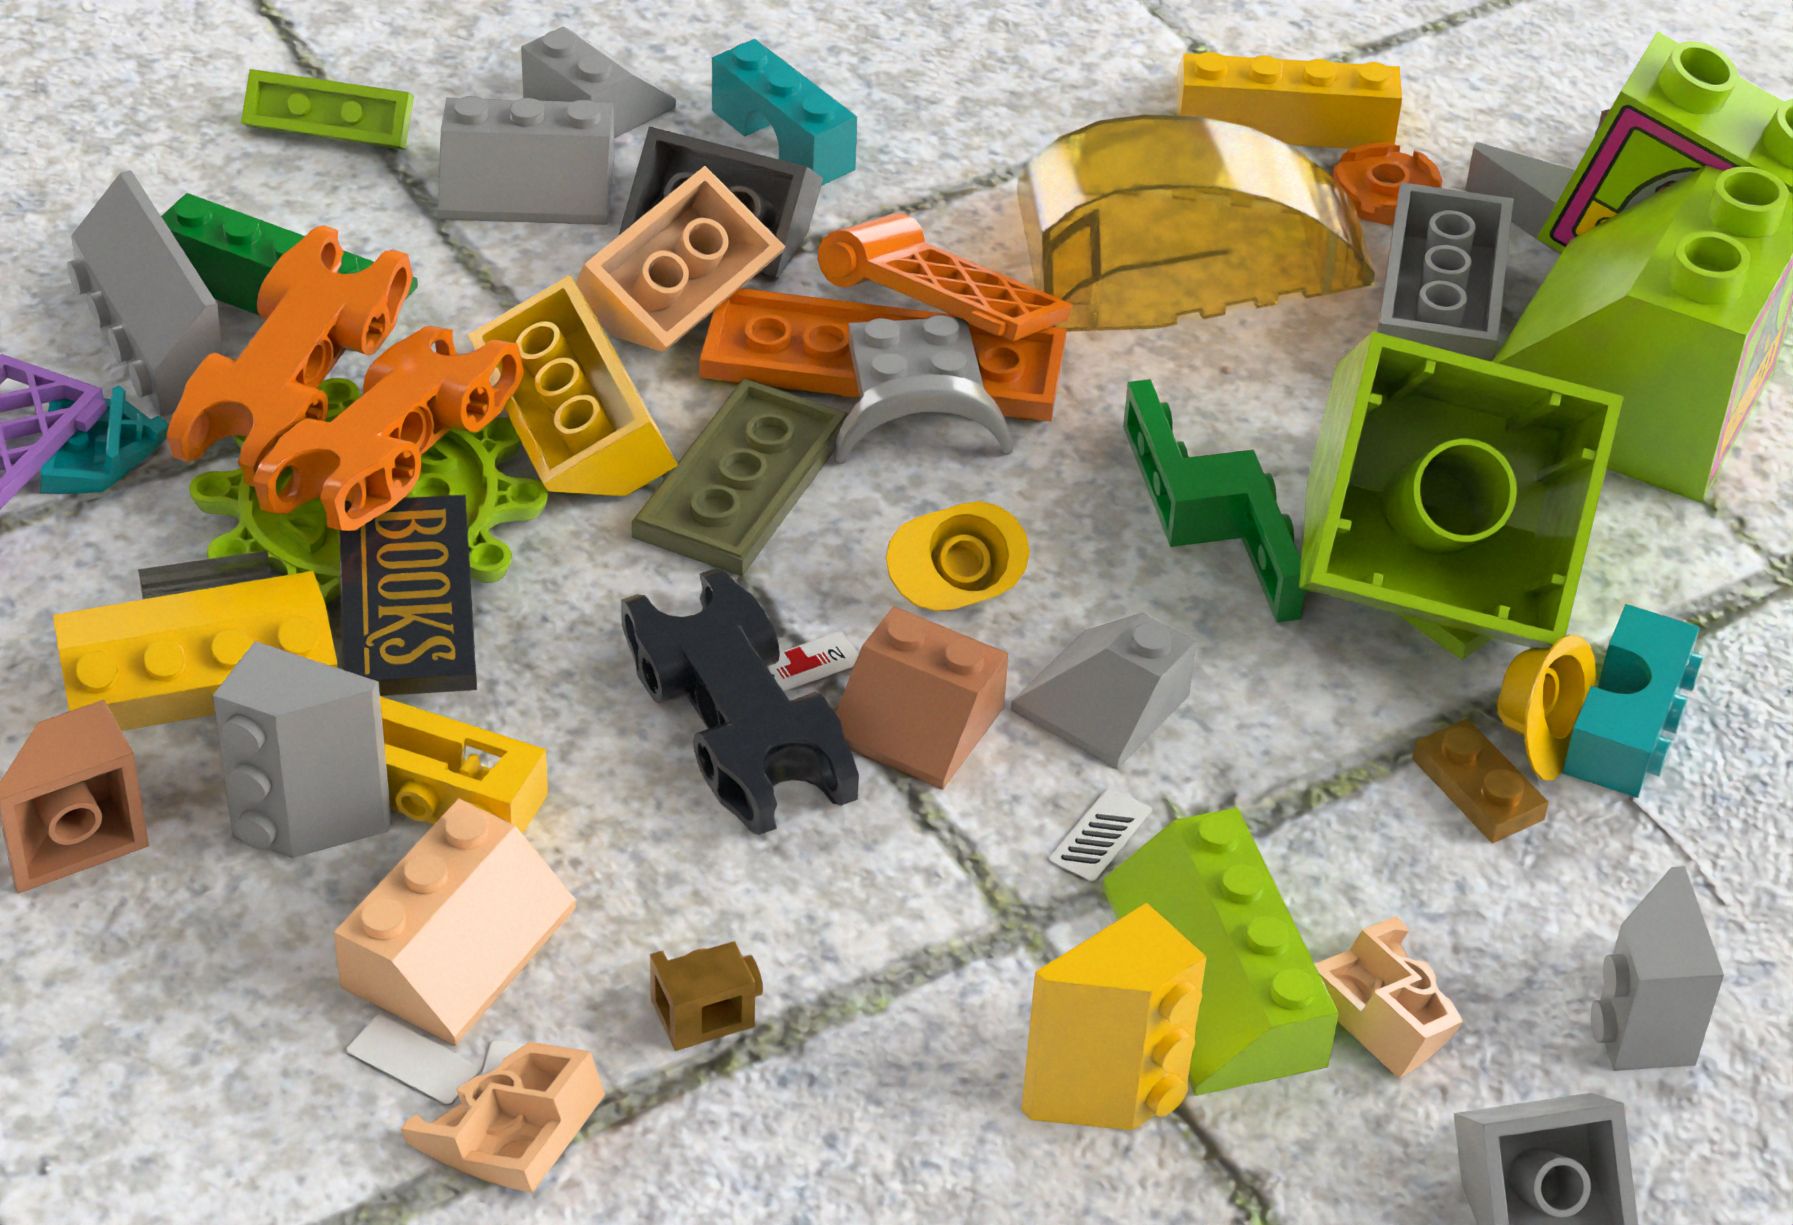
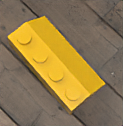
(1294, 99)
(576, 398)
(172, 652)

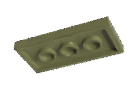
(740, 477)

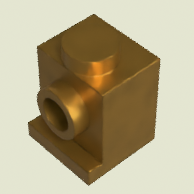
(704, 993)

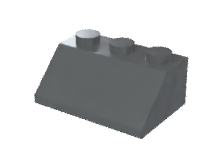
(774, 190)

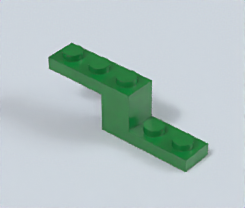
(1214, 499)

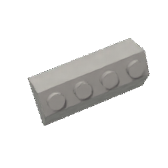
(144, 293)

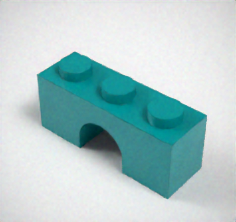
(762, 90)
(1636, 700)

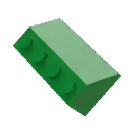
(236, 249)

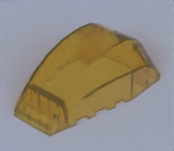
(1183, 220)

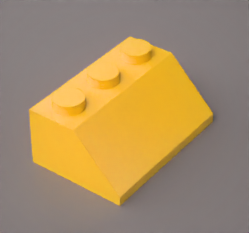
(1114, 1026)

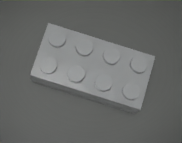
(1447, 269)

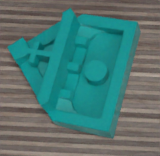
(106, 451)

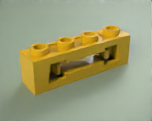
(431, 772)

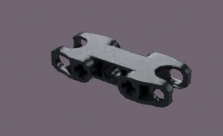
(752, 726)

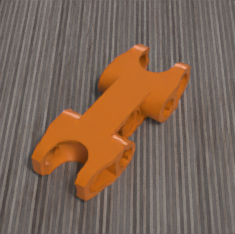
(307, 328)
(378, 441)

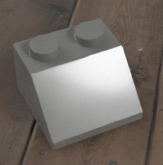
(574, 69)
(1659, 981)
(1548, 1162)

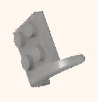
(912, 370)

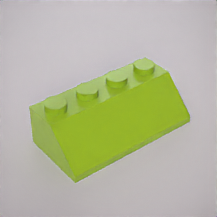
(1261, 993)

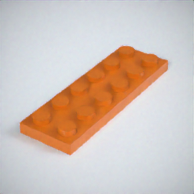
(805, 347)

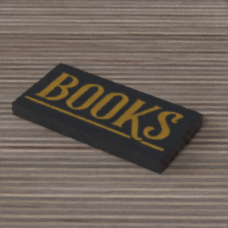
(409, 598)

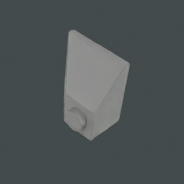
(1112, 686)

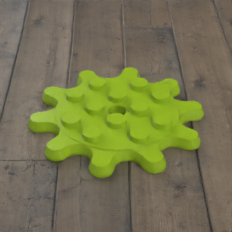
(453, 465)

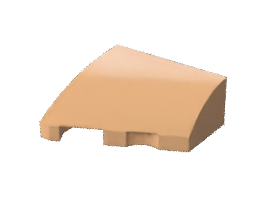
(1389, 998)
(514, 1117)

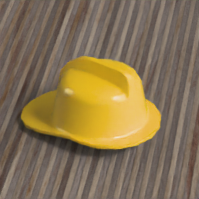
(957, 556)
(1544, 698)

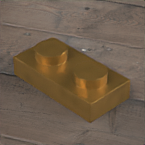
(1480, 780)

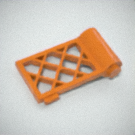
(896, 256)

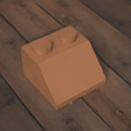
(921, 696)
(71, 798)

